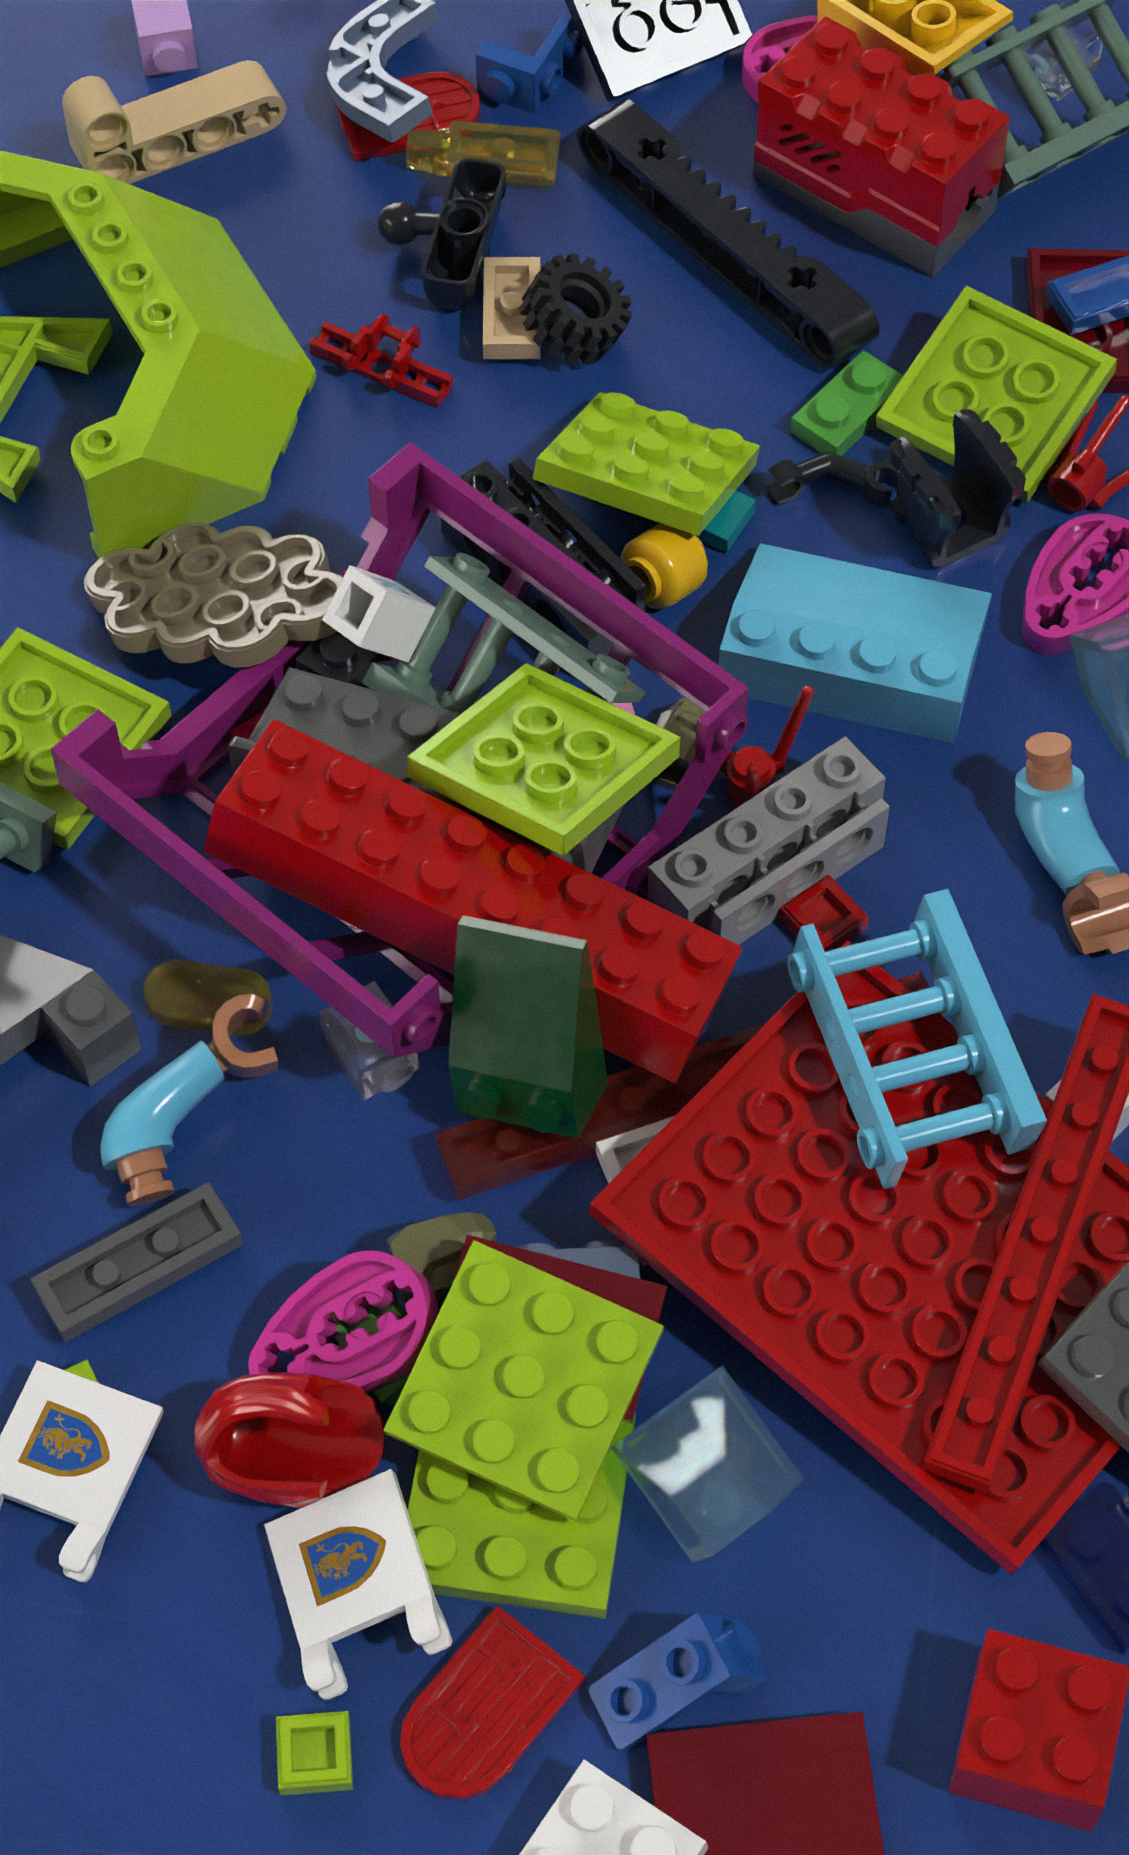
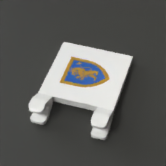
(74, 1456)
(349, 1568)

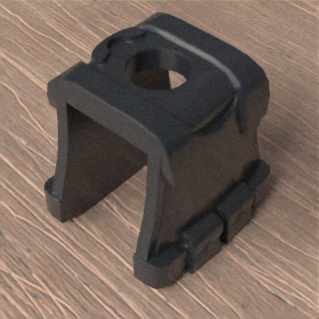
(979, 492)

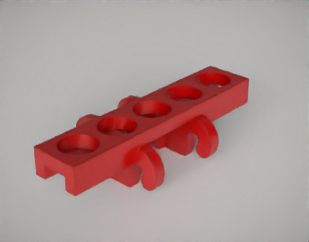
(366, 342)

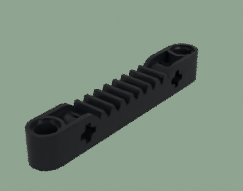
(789, 291)

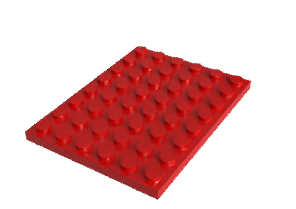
(859, 1287)

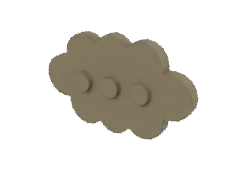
(214, 594)

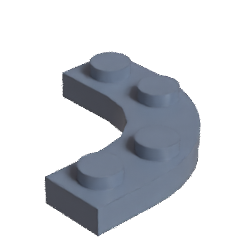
(358, 65)

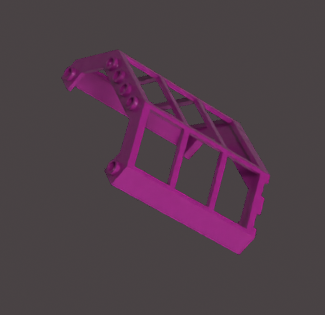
(401, 495)

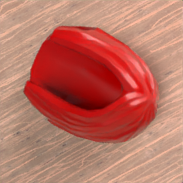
(289, 1437)

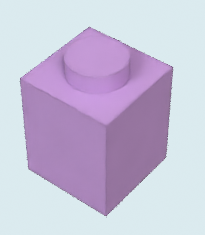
(164, 36)

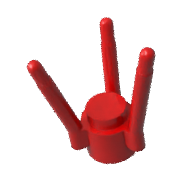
(1080, 477)
(754, 769)

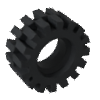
(588, 290)

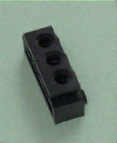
(552, 522)

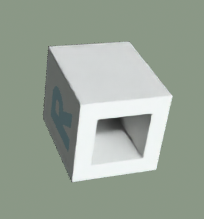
(378, 614)

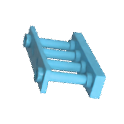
(958, 992)

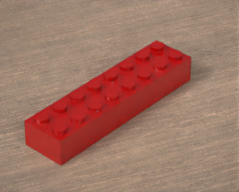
(417, 865)

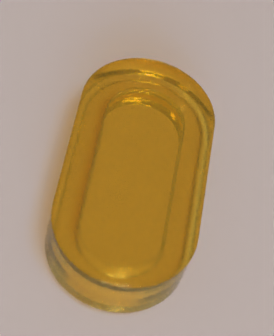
(192, 992)

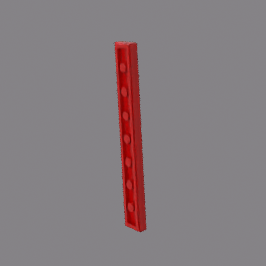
(1035, 1253)

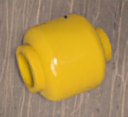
(668, 563)

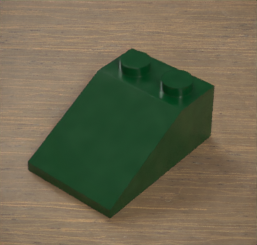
(525, 1028)

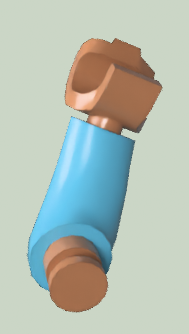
(1066, 843)
(145, 1121)

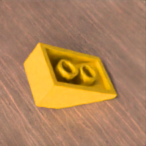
(919, 31)

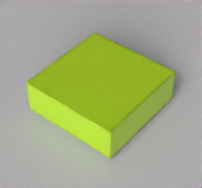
(314, 1753)

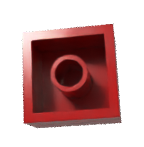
(1040, 1730)

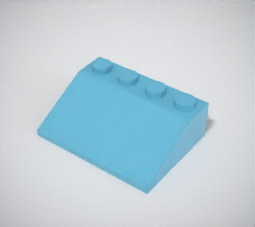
(863, 637)

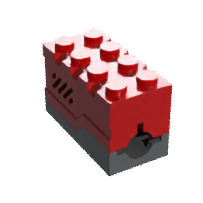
(878, 146)

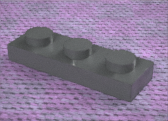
(136, 1262)

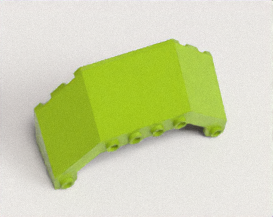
(216, 363)

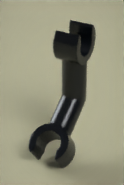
(793, 478)

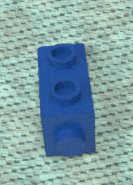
(525, 79)
(676, 1673)

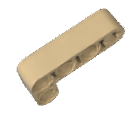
(170, 124)

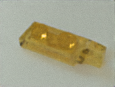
(525, 152)

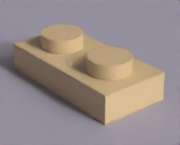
(503, 325)

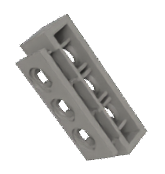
(776, 845)

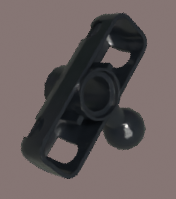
(458, 231)

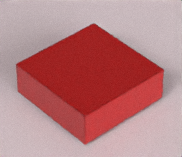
(829, 909)

